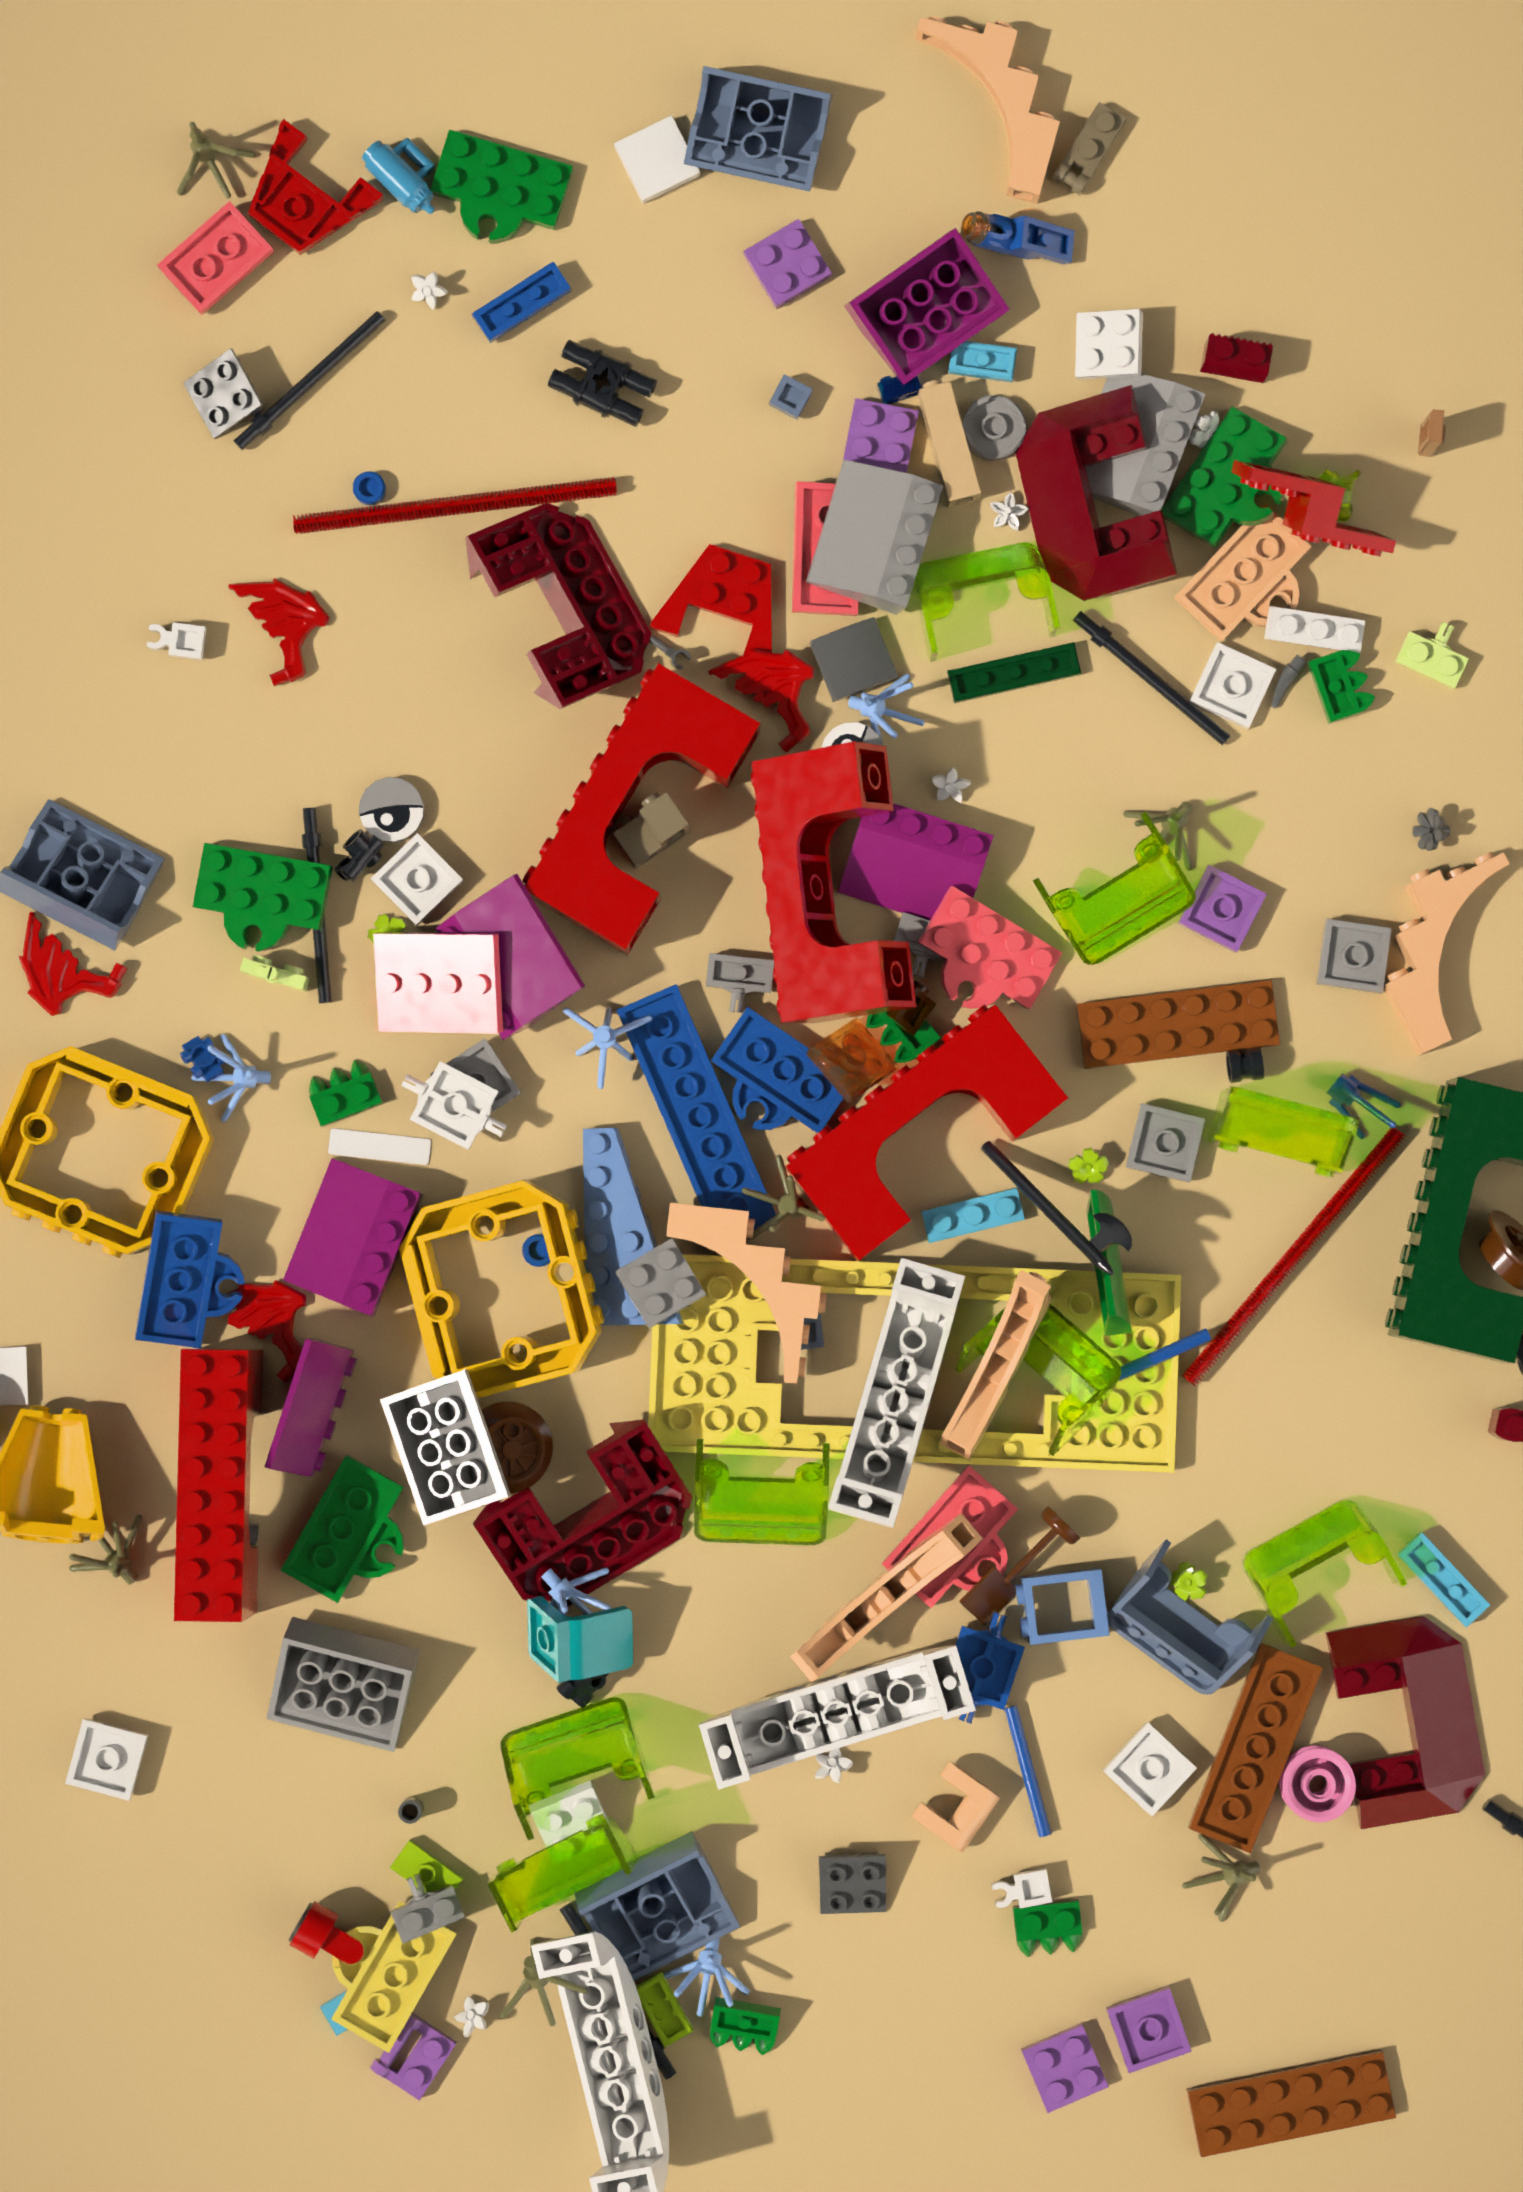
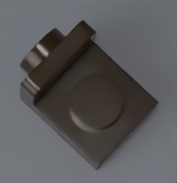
(912, 1018)

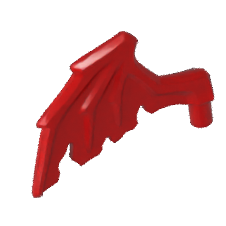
(286, 615)
(773, 680)
(54, 973)
(269, 1311)

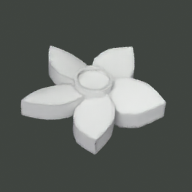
(427, 289)
(1008, 512)
(950, 785)
(832, 1765)
(472, 2015)

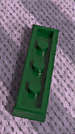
(1014, 672)

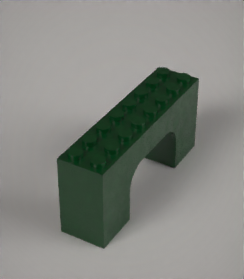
(1433, 1294)

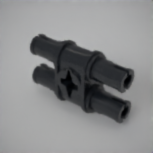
(598, 366)

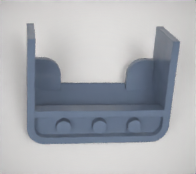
(1178, 1633)

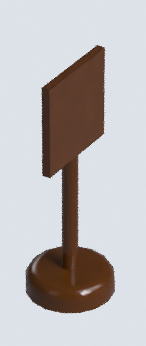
(995, 1589)

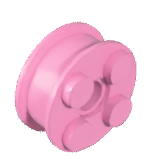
(1338, 1788)

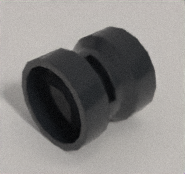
(1245, 1065)

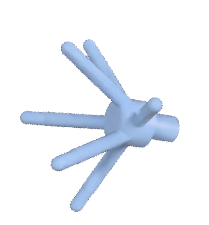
(874, 706)
(605, 1038)
(243, 1077)
(564, 1590)
(708, 1964)

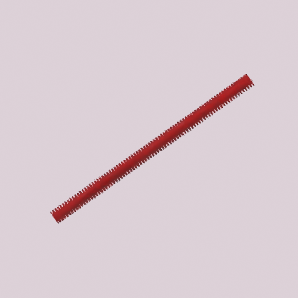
(457, 505)
(1292, 1256)

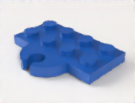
(776, 1073)
(184, 1280)

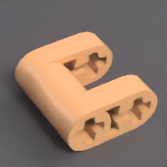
(968, 1816)

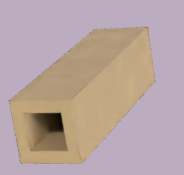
(948, 443)

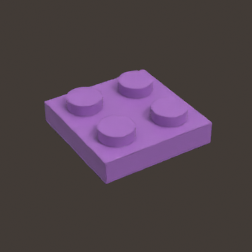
(787, 263)
(881, 435)
(1222, 908)
(1148, 2029)
(1064, 2067)

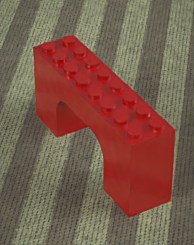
(663, 724)
(797, 811)
(979, 1061)
(213, 1549)

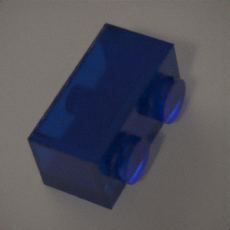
(892, 390)

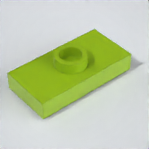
(432, 1872)
(663, 2009)

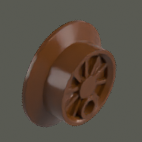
(1504, 1247)
(520, 1442)

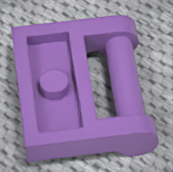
(421, 2063)

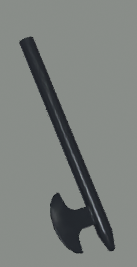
(1111, 1229)

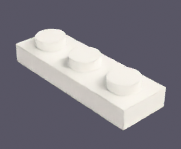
(1314, 629)

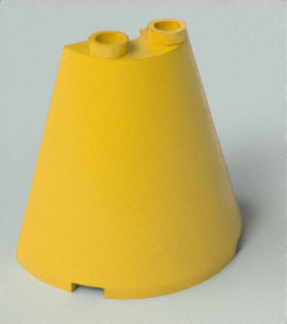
(49, 1479)

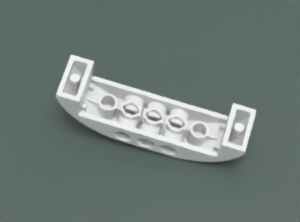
(897, 1393)
(835, 1713)
(612, 2061)

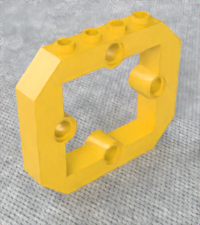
(33, 1103)
(576, 1296)

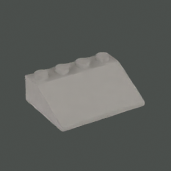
(1144, 477)
(874, 535)
(445, 1447)
(342, 1684)

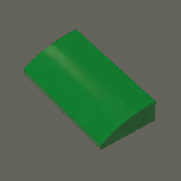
(1110, 1287)

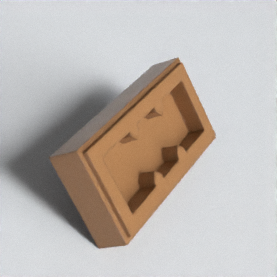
(1431, 433)

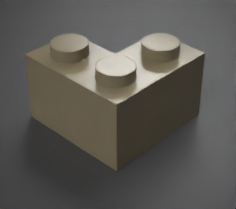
(652, 831)

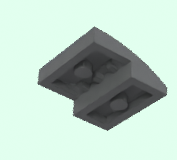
(853, 659)

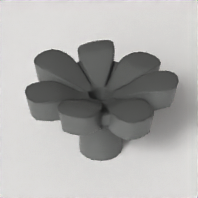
(1431, 829)

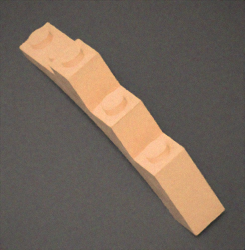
(1013, 90)
(1416, 993)
(790, 1303)
(999, 1364)
(885, 1595)

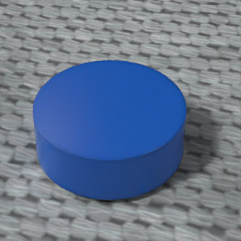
(369, 488)
(535, 1251)

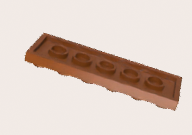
(1178, 1024)
(1255, 1747)
(1291, 2103)

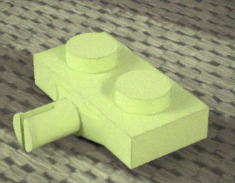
(1433, 657)
(262, 968)

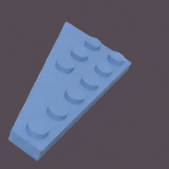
(613, 1224)

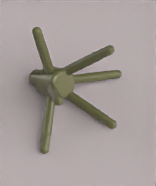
(205, 151)
(1173, 824)
(788, 1205)
(116, 1560)
(1233, 1873)
(532, 1980)

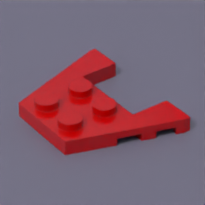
(296, 207)
(727, 587)

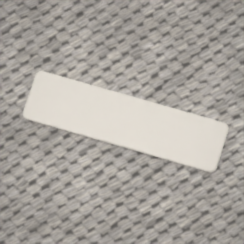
(379, 1146)

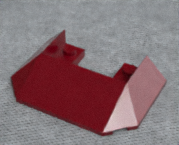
(1054, 476)
(584, 590)
(612, 1532)
(1439, 1713)

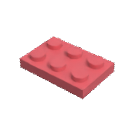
(215, 258)

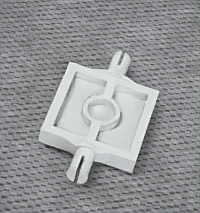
(454, 1105)

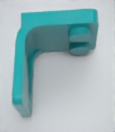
(580, 1644)

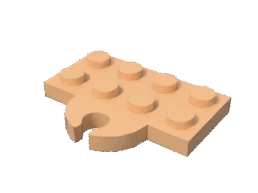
(1245, 578)

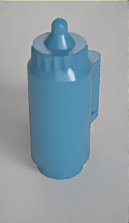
(398, 176)

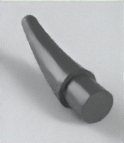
(1288, 675)

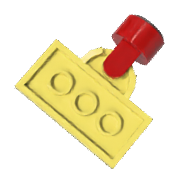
(375, 1967)

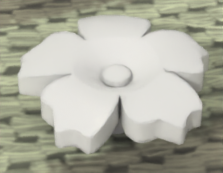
(1205, 427)

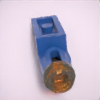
(1019, 236)

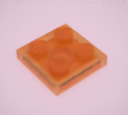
(852, 1059)

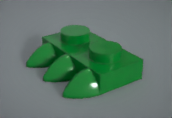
(1337, 686)
(893, 1034)
(345, 1095)
(1047, 1924)
(744, 2023)

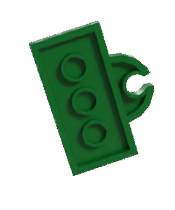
(500, 185)
(1210, 494)
(261, 893)
(347, 1531)

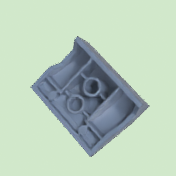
(758, 128)
(81, 874)
(659, 1908)

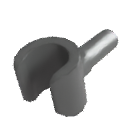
(669, 651)

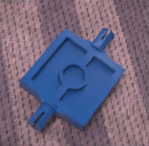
(988, 1664)

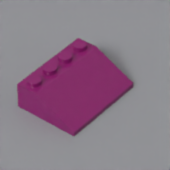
(927, 306)
(912, 859)
(532, 962)
(352, 1237)
(310, 1408)

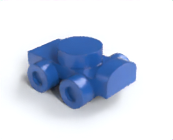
(204, 1063)

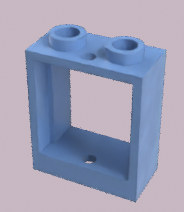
(1097, 1605)

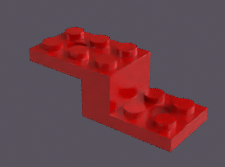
(1313, 508)

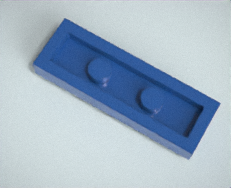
(521, 302)

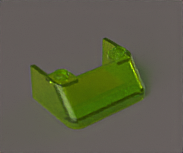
(943, 576)
(1125, 905)
(1283, 1129)
(1067, 1362)
(761, 1508)
(1304, 1546)
(569, 1749)
(561, 1869)

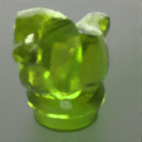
(1346, 508)

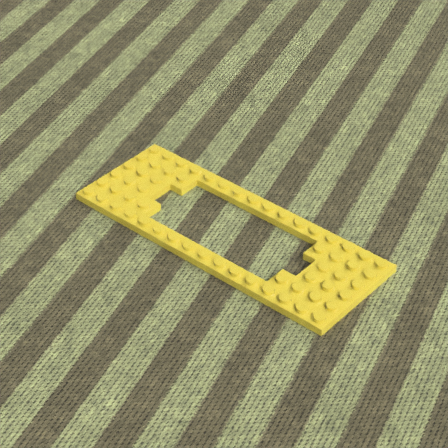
(709, 1389)

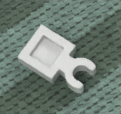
(183, 641)
(1029, 1888)

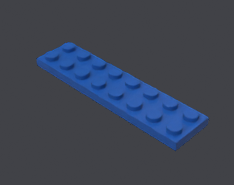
(694, 1105)

